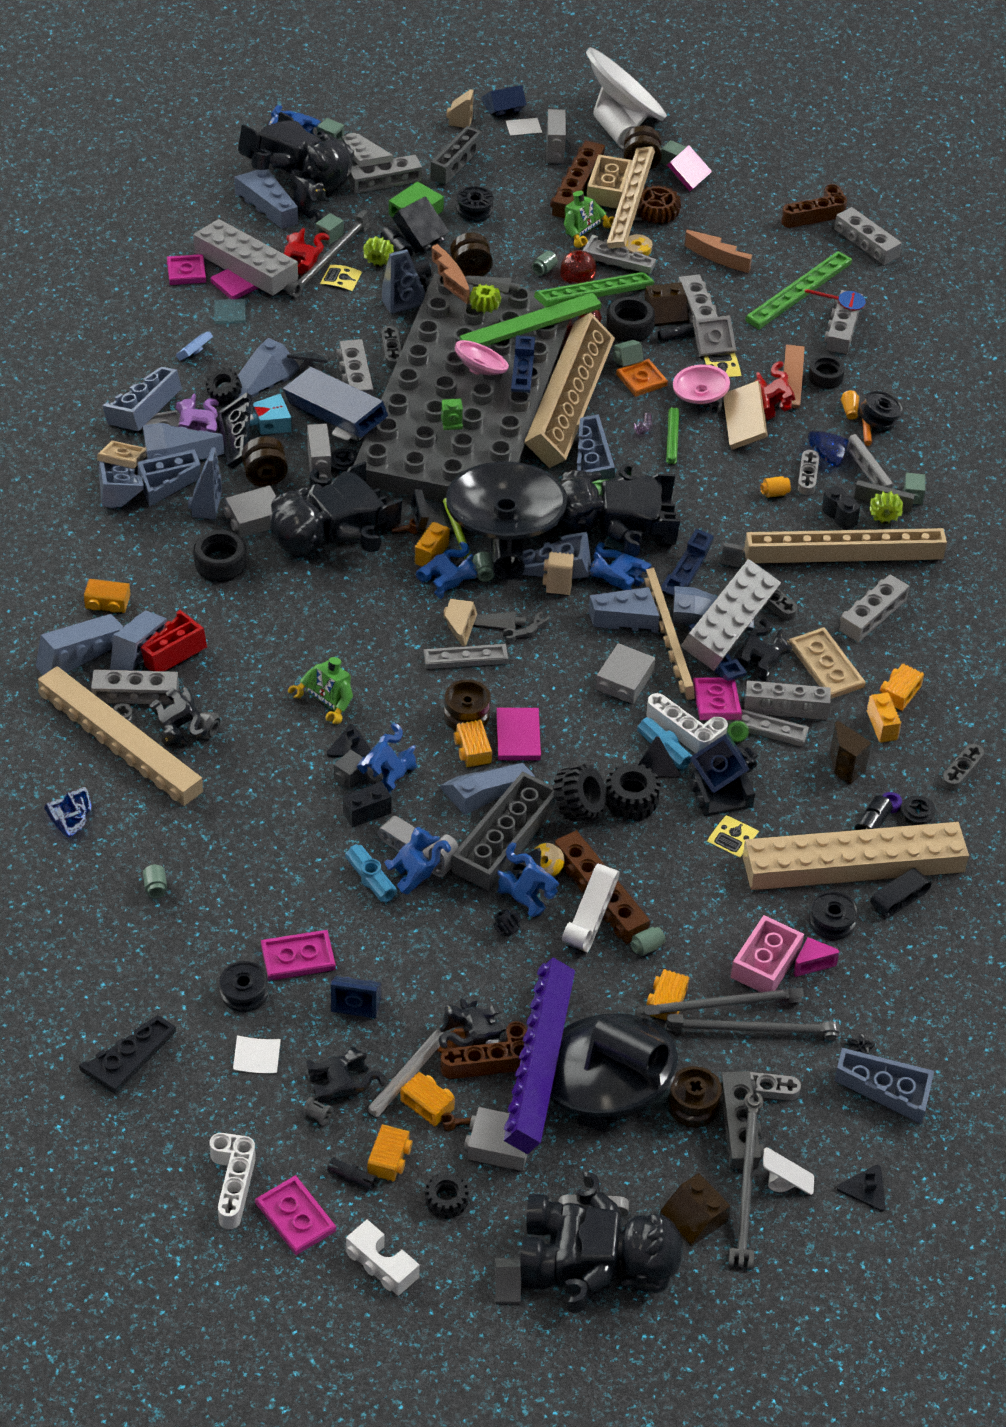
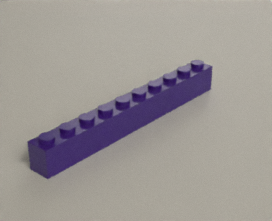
(539, 1056)

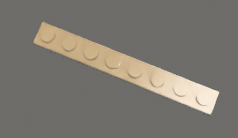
(630, 197)
(670, 638)

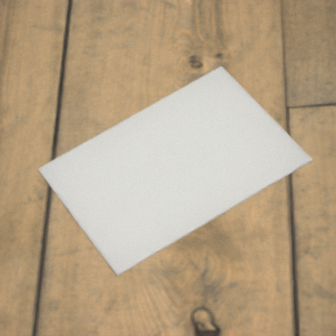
(523, 126)

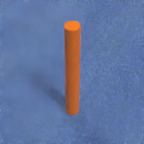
(867, 433)

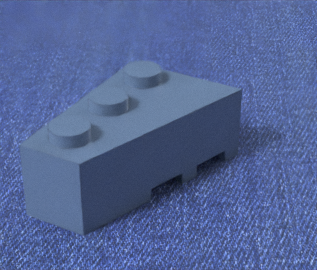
(168, 474)
(624, 609)
(128, 640)

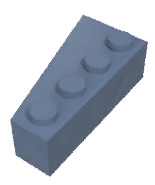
(268, 196)
(143, 399)
(594, 449)
(76, 644)
(886, 1081)

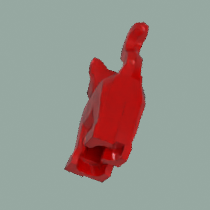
(304, 254)
(776, 392)

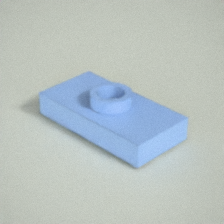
(194, 346)

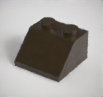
(668, 303)
(849, 753)
(696, 1209)

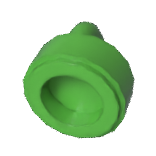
(738, 731)

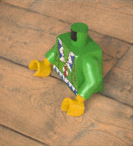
(583, 216)
(329, 685)

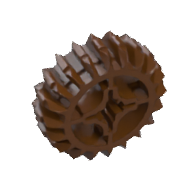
(658, 204)

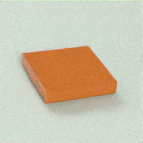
(642, 377)

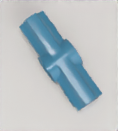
(650, 729)
(371, 873)

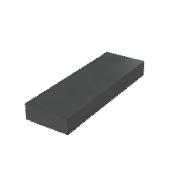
(866, 491)

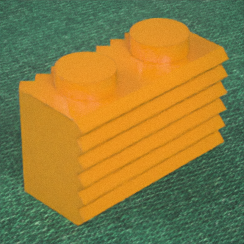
(431, 543)
(107, 595)
(903, 685)
(884, 717)
(473, 743)
(668, 989)
(427, 1098)
(388, 1153)

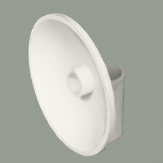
(621, 100)

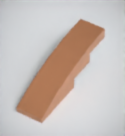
(718, 252)
(451, 273)
(794, 368)

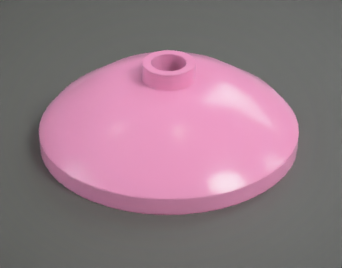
(480, 358)
(701, 384)

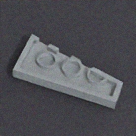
(365, 151)
(619, 256)

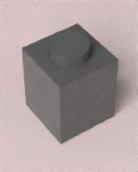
(346, 771)

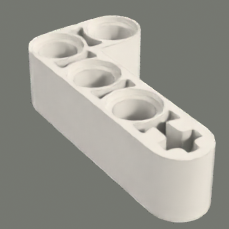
(686, 727)
(591, 909)
(233, 1182)

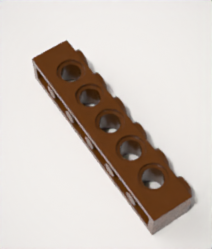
(576, 177)
(622, 910)

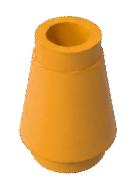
(850, 403)

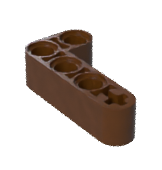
(816, 209)
(482, 1059)

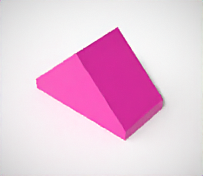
(815, 957)

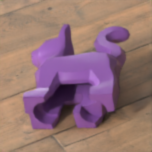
(198, 419)

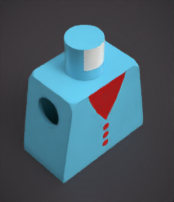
(271, 415)

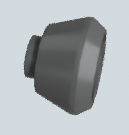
(211, 722)

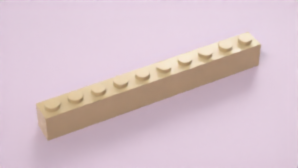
(845, 545)
(120, 736)

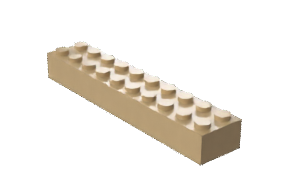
(569, 390)
(854, 855)

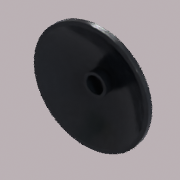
(506, 505)
(613, 1065)

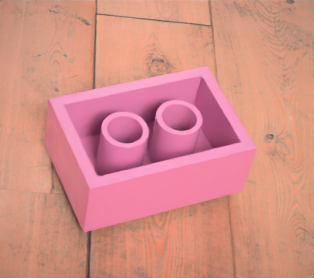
(767, 955)

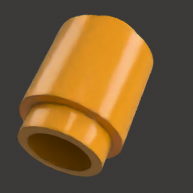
(775, 486)

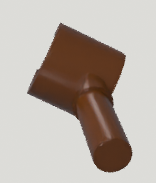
(410, 528)
(449, 1126)

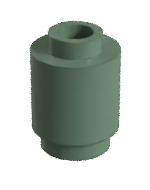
(544, 263)
(484, 567)
(155, 881)
(647, 941)

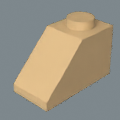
(461, 110)
(460, 619)

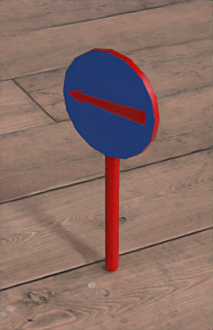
(848, 299)

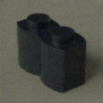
(840, 507)

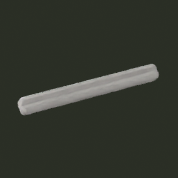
(405, 1074)

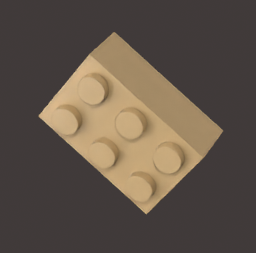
(608, 180)

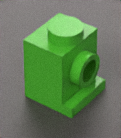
(451, 414)

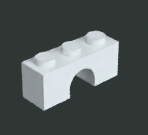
(394, 1272)

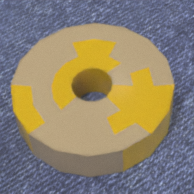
(640, 244)
(554, 856)

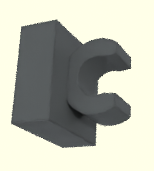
(732, 554)

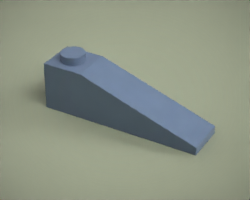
(401, 283)
(266, 367)
(166, 440)
(118, 484)
(207, 490)
(572, 544)
(691, 605)
(482, 787)

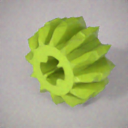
(377, 250)
(485, 298)
(886, 507)

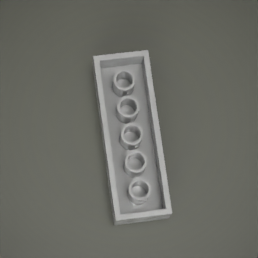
(245, 256)
(730, 614)

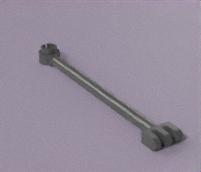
(294, 288)
(792, 994)
(829, 1030)
(741, 1251)

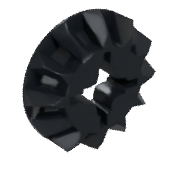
(340, 455)
(911, 804)

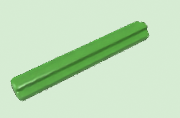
(672, 437)

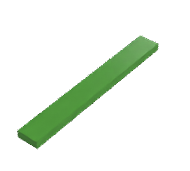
(598, 287)
(795, 291)
(534, 320)

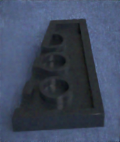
(235, 428)
(123, 1060)

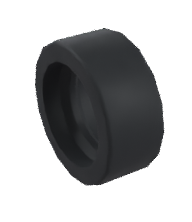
(823, 380)

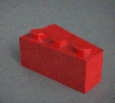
(174, 643)

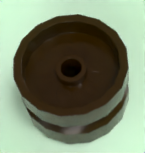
(643, 137)
(472, 254)
(264, 461)
(466, 702)
(694, 1096)

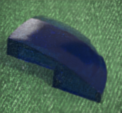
(830, 446)
(70, 812)

